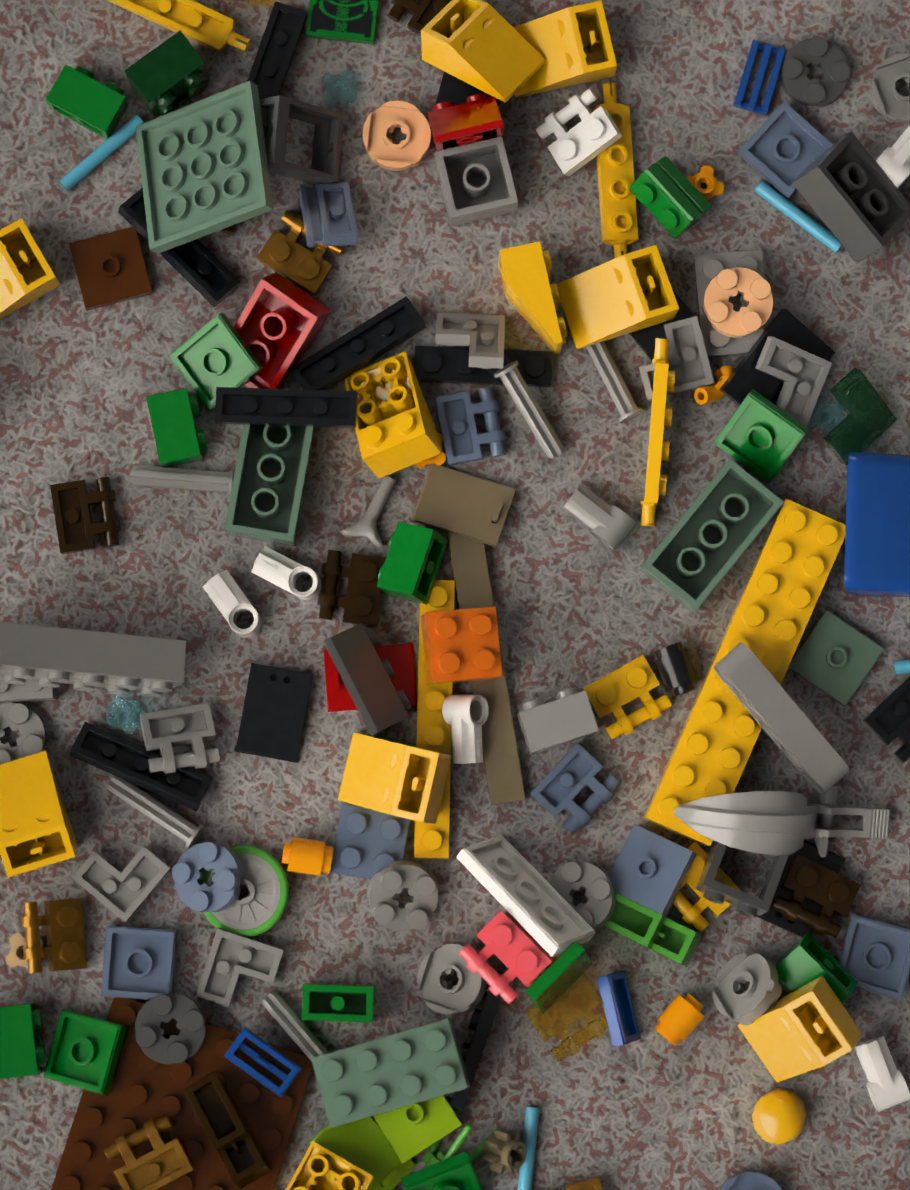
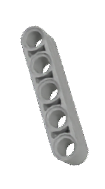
(781, 718)

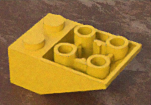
(479, 48)
(574, 48)
(23, 269)
(526, 285)
(617, 297)
(392, 416)
(394, 778)
(32, 816)
(802, 1031)
(328, 1171)

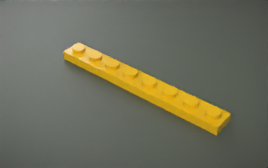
(433, 732)

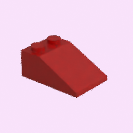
(465, 122)
(279, 328)

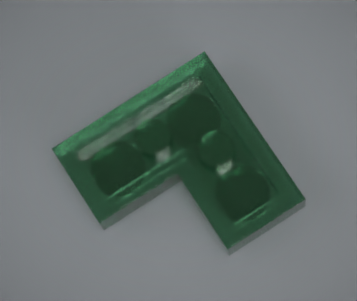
(865, 418)

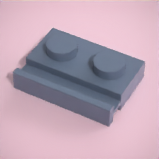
(328, 214)

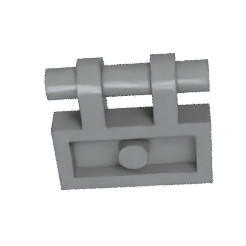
(177, 728)

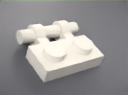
(585, 139)

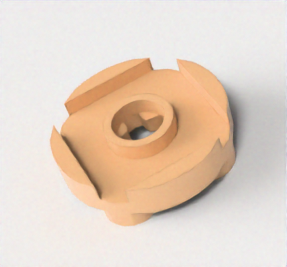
(384, 121)
(754, 291)

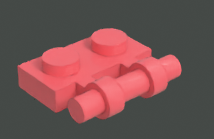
(512, 948)

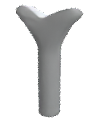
(367, 525)

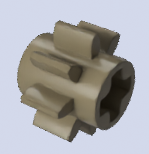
(504, 1151)

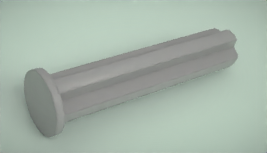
(614, 382)
(530, 409)
(182, 479)
(155, 810)
(293, 1025)

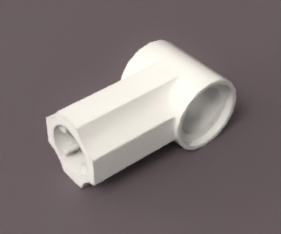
(896, 159)
(284, 573)
(232, 602)
(466, 717)
(884, 1082)

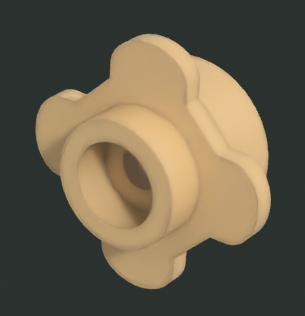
(15, 957)

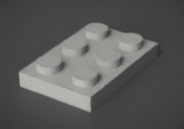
(705, 269)

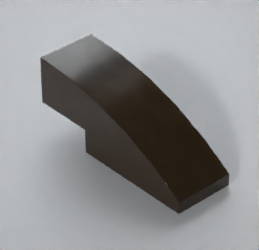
(227, 1130)

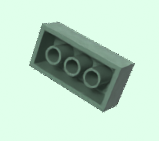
(270, 483)
(711, 535)
(390, 1072)

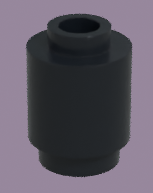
(676, 669)

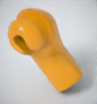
(711, 392)

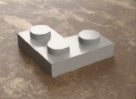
(480, 332)
(688, 358)
(802, 374)
(123, 890)
(230, 957)

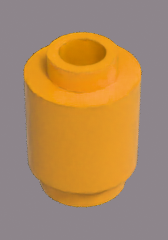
(307, 856)
(680, 1019)

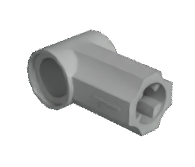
(606, 522)

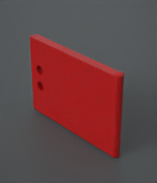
(402, 662)

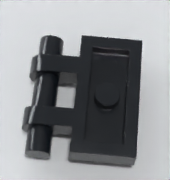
(892, 718)

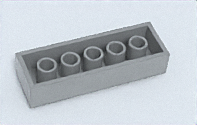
(90, 659)

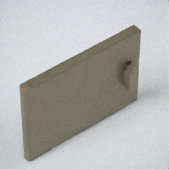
(463, 505)

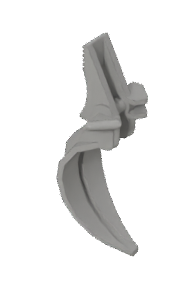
(778, 820)

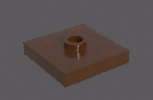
(110, 268)

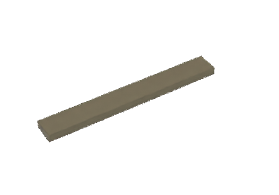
(498, 731)

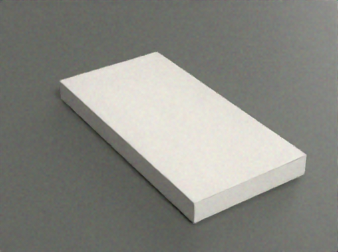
(526, 894)

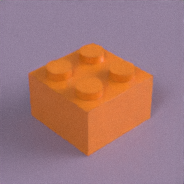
(461, 645)

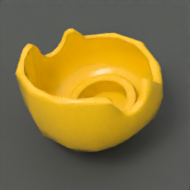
(779, 1116)

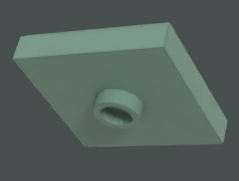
(835, 658)

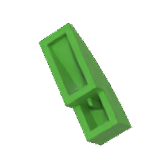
(653, 930)

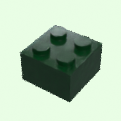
(168, 75)

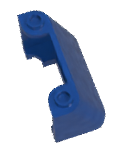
(877, 525)

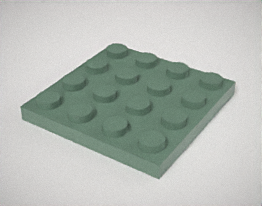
(204, 167)

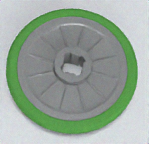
(267, 896)

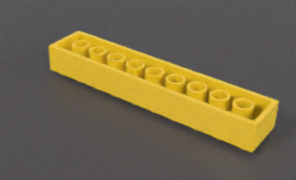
(771, 624)

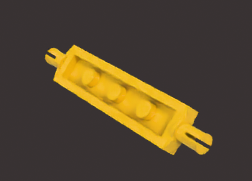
(190, 17)
(615, 177)
(658, 448)

